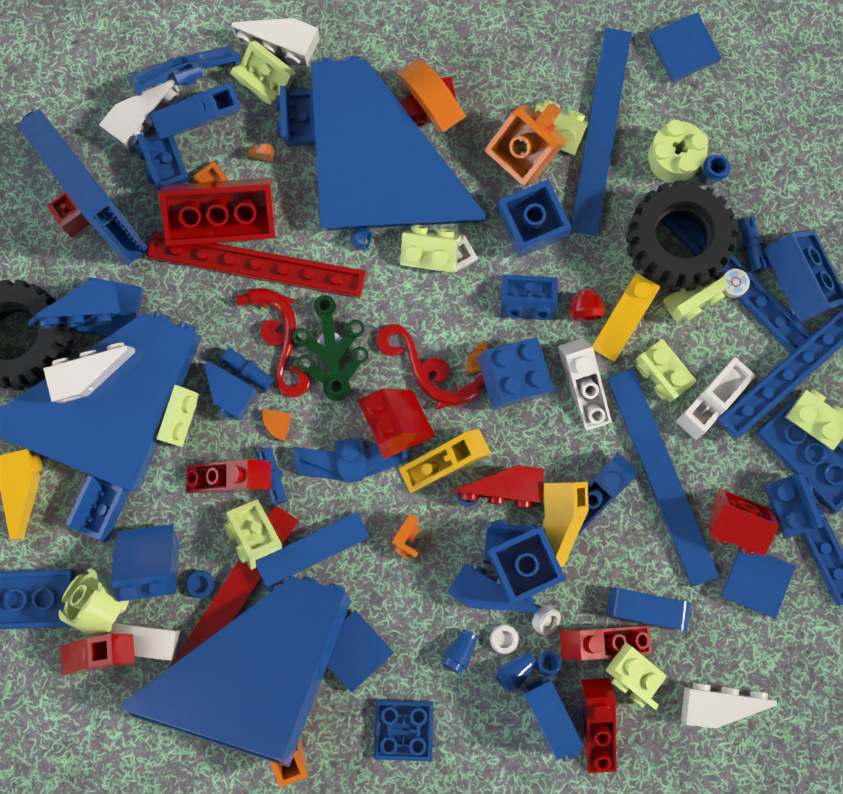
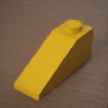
(625, 317)
(445, 460)
(18, 489)

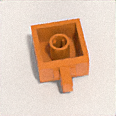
(540, 137)

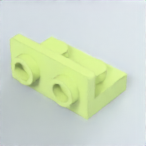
(665, 371)
(252, 532)
(636, 674)

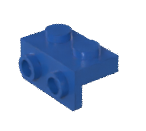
(296, 117)
(163, 160)
(97, 508)

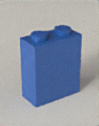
(145, 563)
(552, 719)

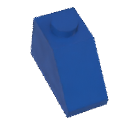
(229, 392)

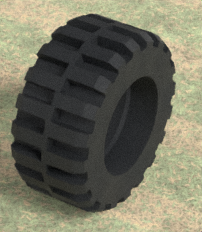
(700, 207)
(49, 344)

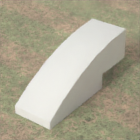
(715, 398)
(150, 641)

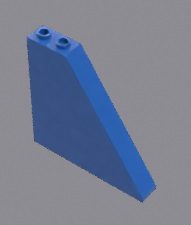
(375, 158)
(82, 187)
(118, 424)
(254, 676)

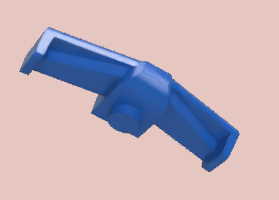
(183, 69)
(348, 463)

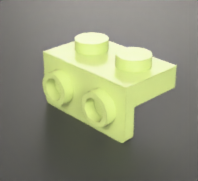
(263, 73)
(569, 125)
(429, 248)
(689, 304)
(178, 416)
(817, 418)

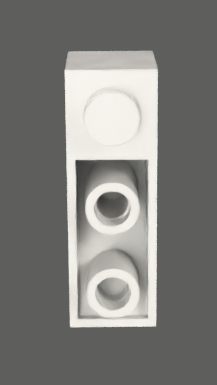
(285, 37)
(133, 114)
(80, 377)
(585, 383)
(717, 708)

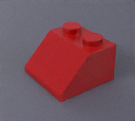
(395, 420)
(742, 523)

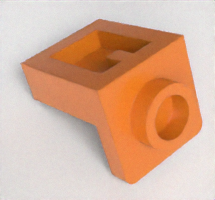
(407, 532)

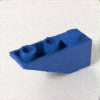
(196, 111)
(88, 303)
(607, 485)
(481, 592)

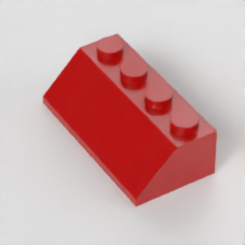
(217, 211)

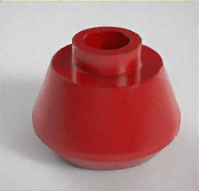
(586, 306)

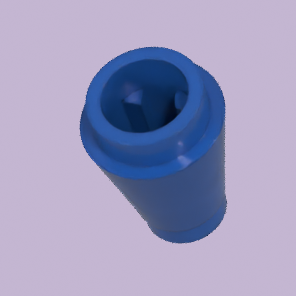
(715, 169)
(459, 652)
(515, 672)

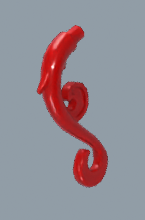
(282, 304)
(420, 372)

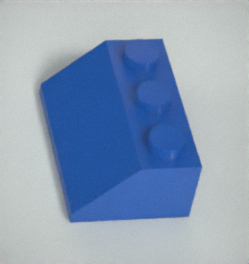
(805, 274)

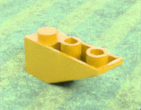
(564, 514)

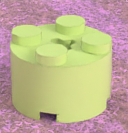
(683, 138)
(91, 604)

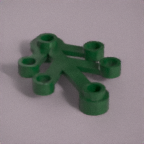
(331, 353)

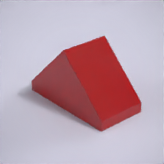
(67, 215)

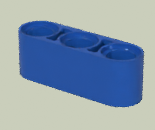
(648, 608)

